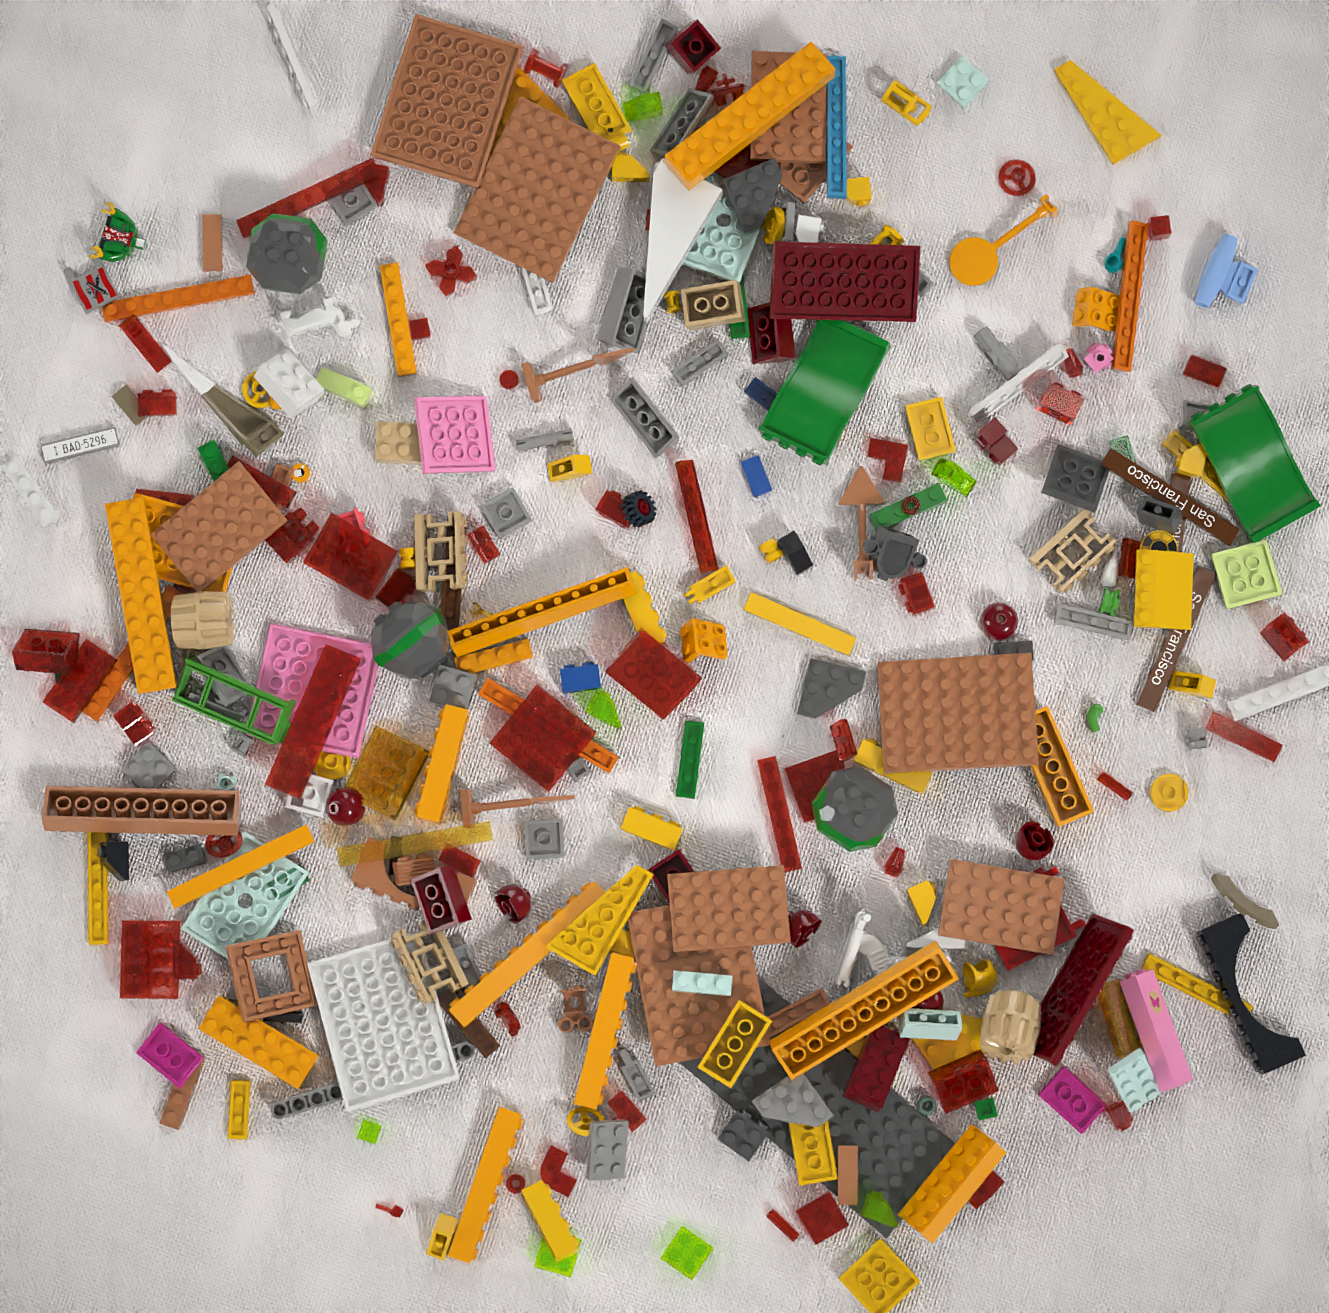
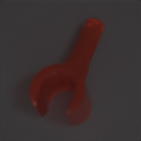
(396, 1211)

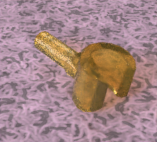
(480, 610)

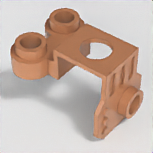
(574, 1015)

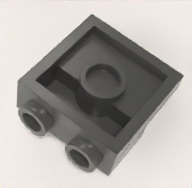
(744, 1133)

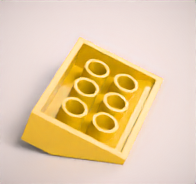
(1163, 590)

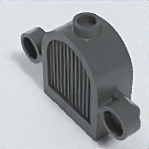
(893, 553)

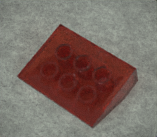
(351, 557)
(653, 674)
(150, 959)

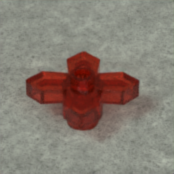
(461, 273)

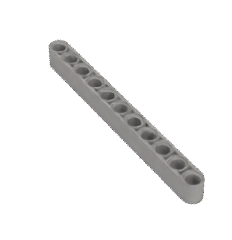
(325, 1091)

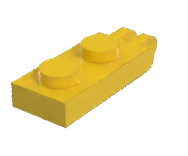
(710, 585)

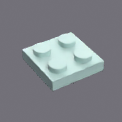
(962, 82)

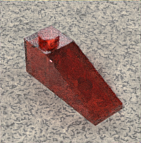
(145, 343)

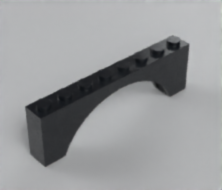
(1221, 947)

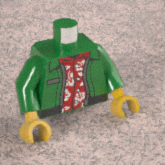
(118, 237)

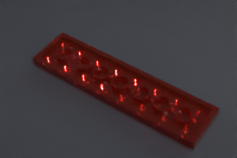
(313, 722)

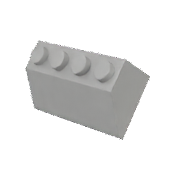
(623, 317)

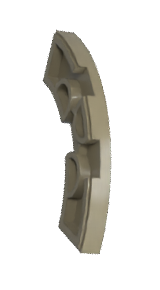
(1242, 904)

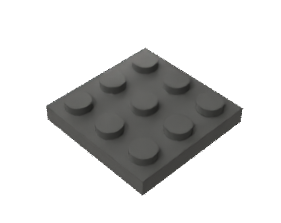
(1075, 478)

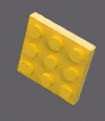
(879, 1279)

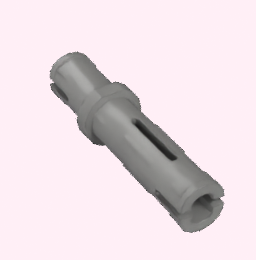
(545, 439)

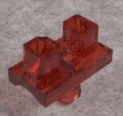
(719, 93)
(483, 545)

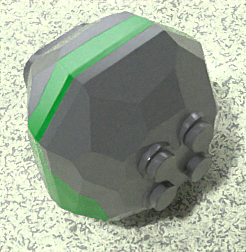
(286, 253)
(410, 639)
(854, 809)

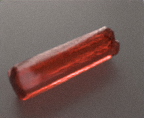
(1115, 786)
(781, 1224)

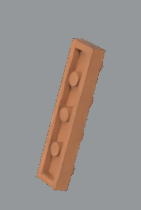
(797, 1012)
(179, 1100)

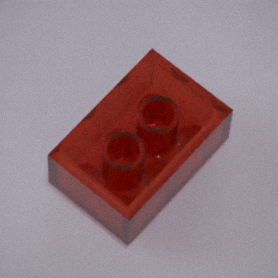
(963, 1081)

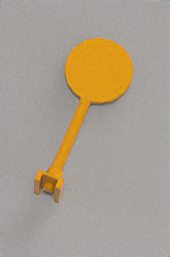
(976, 260)

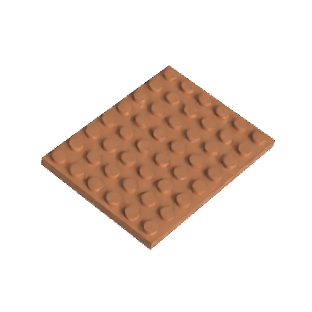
(446, 101)
(537, 189)
(957, 713)
(683, 1022)

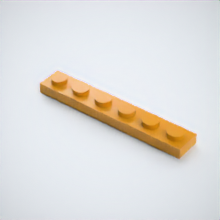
(398, 319)

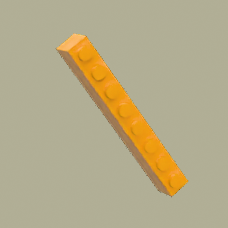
(604, 1030)
(484, 1185)

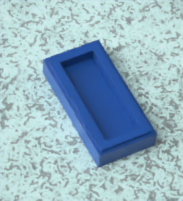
(756, 476)

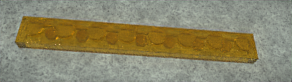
(414, 844)

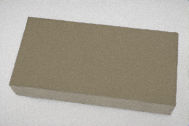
(129, 404)

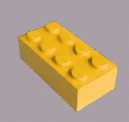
(734, 1044)

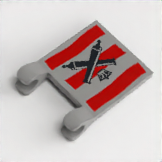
(94, 287)

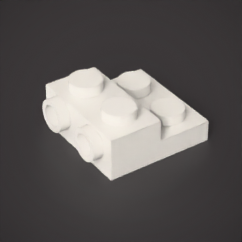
(314, 797)

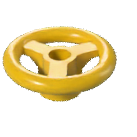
(254, 401)
(582, 1126)

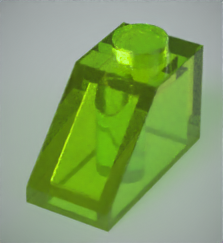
(643, 107)
(953, 477)
(604, 709)
(878, 1209)

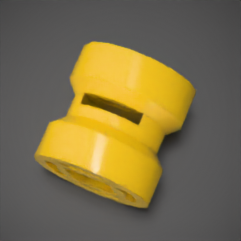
(771, 550)
(407, 558)

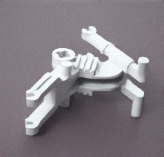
(868, 945)

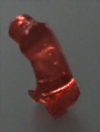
(506, 1012)

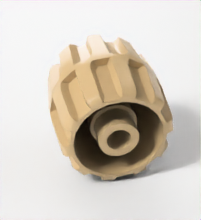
(202, 620)
(1010, 1026)

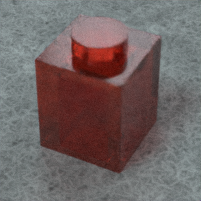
(1159, 228)

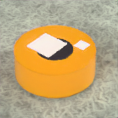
(301, 473)

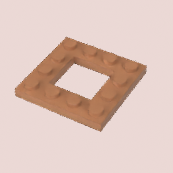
(249, 1003)

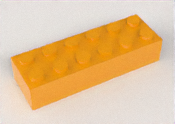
(442, 764)
(1057, 774)
(259, 1043)
(952, 1183)

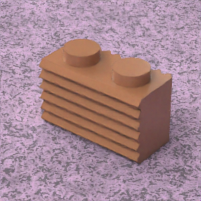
(407, 869)

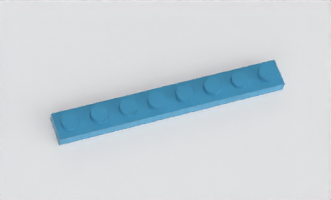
(836, 130)

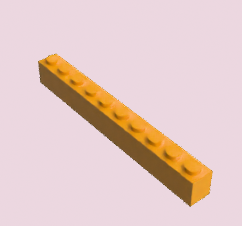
(542, 612)
(521, 959)

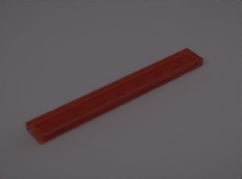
(313, 195)

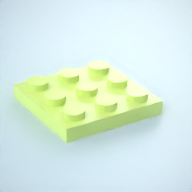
(1246, 574)

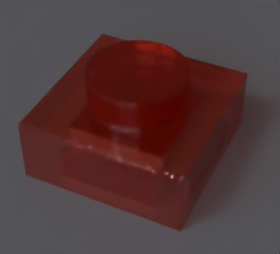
(419, 329)

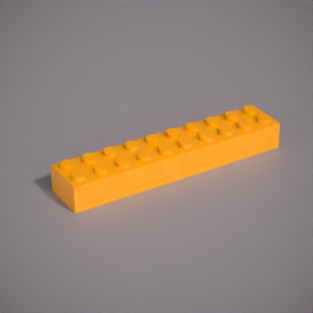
(750, 116)
(141, 595)
(863, 1010)

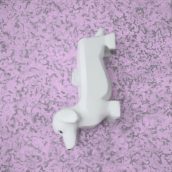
(318, 318)

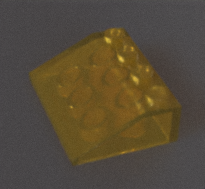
(387, 771)
(1118, 1020)

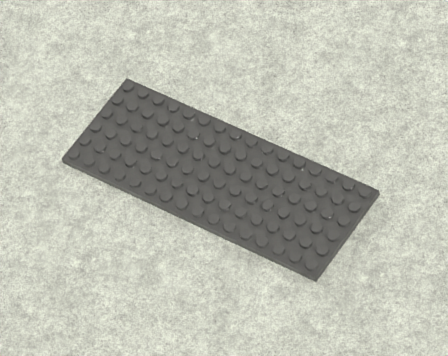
(894, 1144)

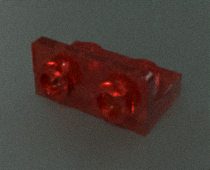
(157, 403)

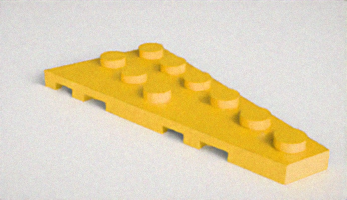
(1110, 121)
(597, 928)

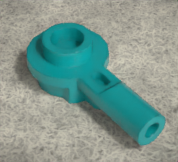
(1114, 262)

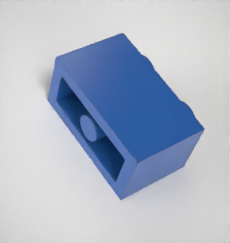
(580, 678)

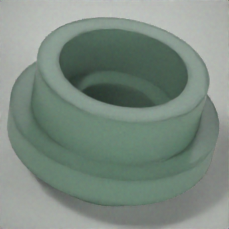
(931, 1109)

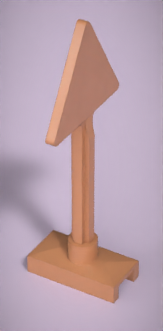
(534, 381)
(861, 493)
(470, 808)

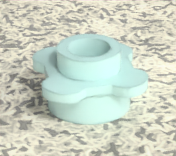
(222, 779)

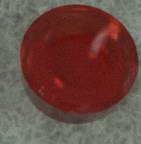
(509, 379)

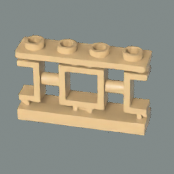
(1063, 540)
(426, 551)
(444, 956)

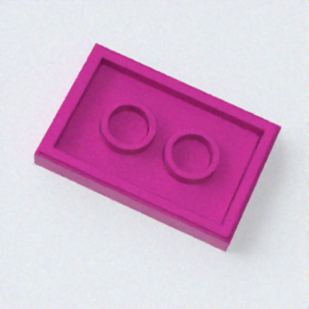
(170, 1055)
(1072, 1100)

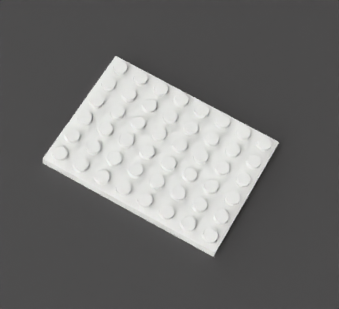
(378, 1029)

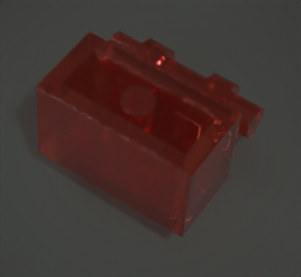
(1284, 636)

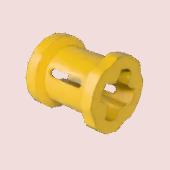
(672, 301)

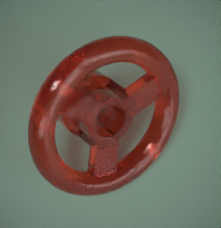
(1019, 171)
(224, 845)

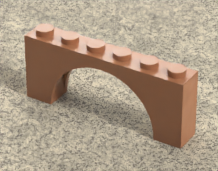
(375, 877)

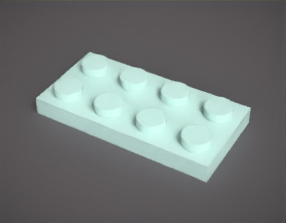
(1134, 1080)

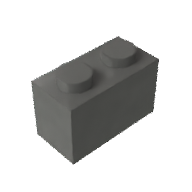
(1159, 515)

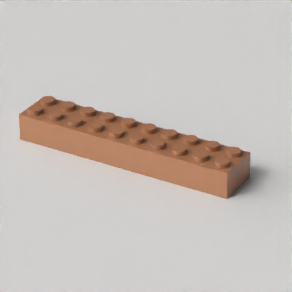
(141, 810)

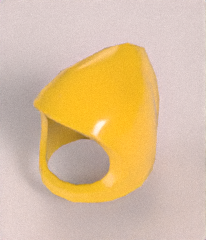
(979, 982)

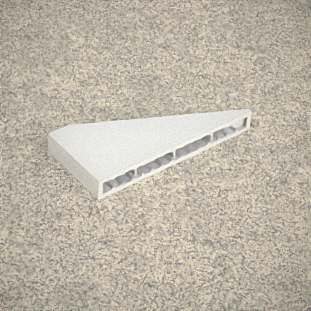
(674, 227)

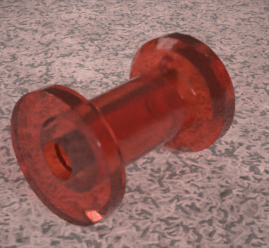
(545, 68)

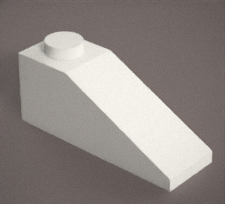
(943, 942)

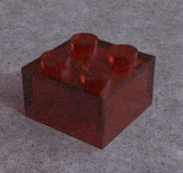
(1060, 403)
(822, 1217)

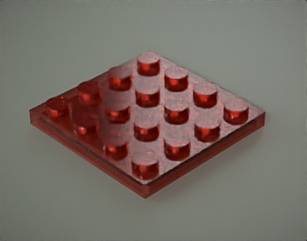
(543, 737)

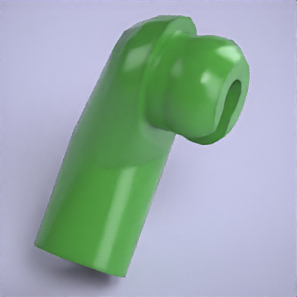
(1092, 715)

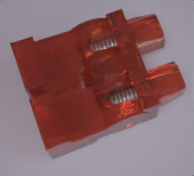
(298, 536)

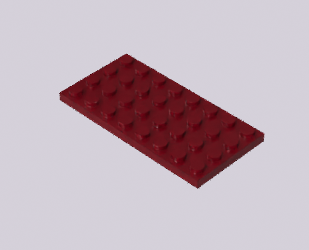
(844, 281)
(1079, 984)

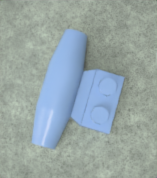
(1223, 274)

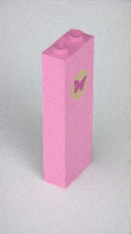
(1156, 1029)

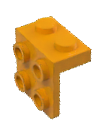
(1095, 309)
(703, 639)

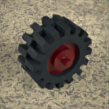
(638, 508)

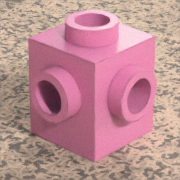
(1092, 353)

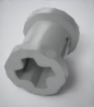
(242, 745)

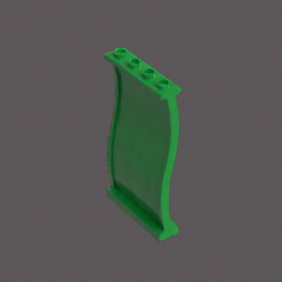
(824, 389)
(1253, 463)

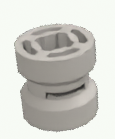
(1197, 738)

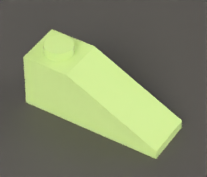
(345, 387)

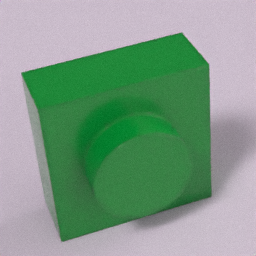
(985, 1108)

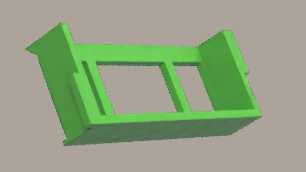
(286, 706)

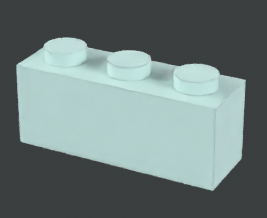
(702, 983)
(930, 1024)

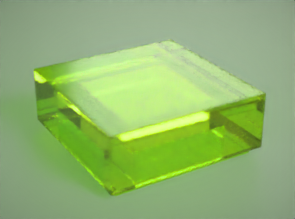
(369, 1132)

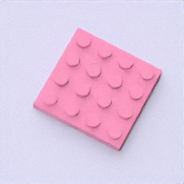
(454, 434)

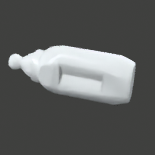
(1110, 572)

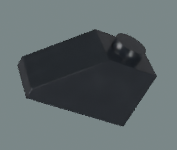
(795, 552)
(115, 858)

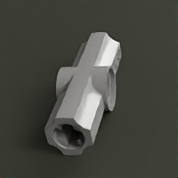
(997, 353)

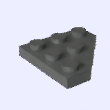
(753, 192)
(827, 687)

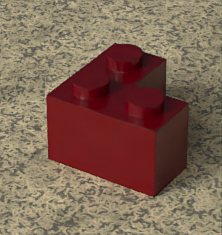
(995, 442)

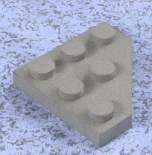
(793, 1102)

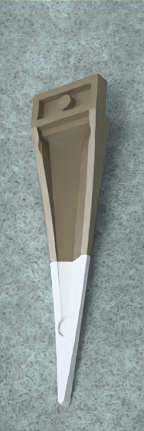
(246, 424)

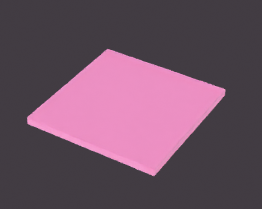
(286, 672)

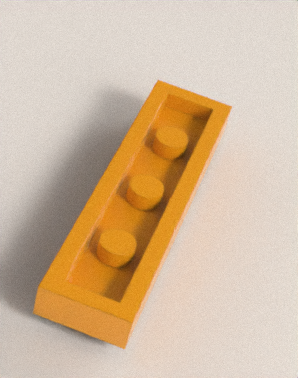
(495, 657)

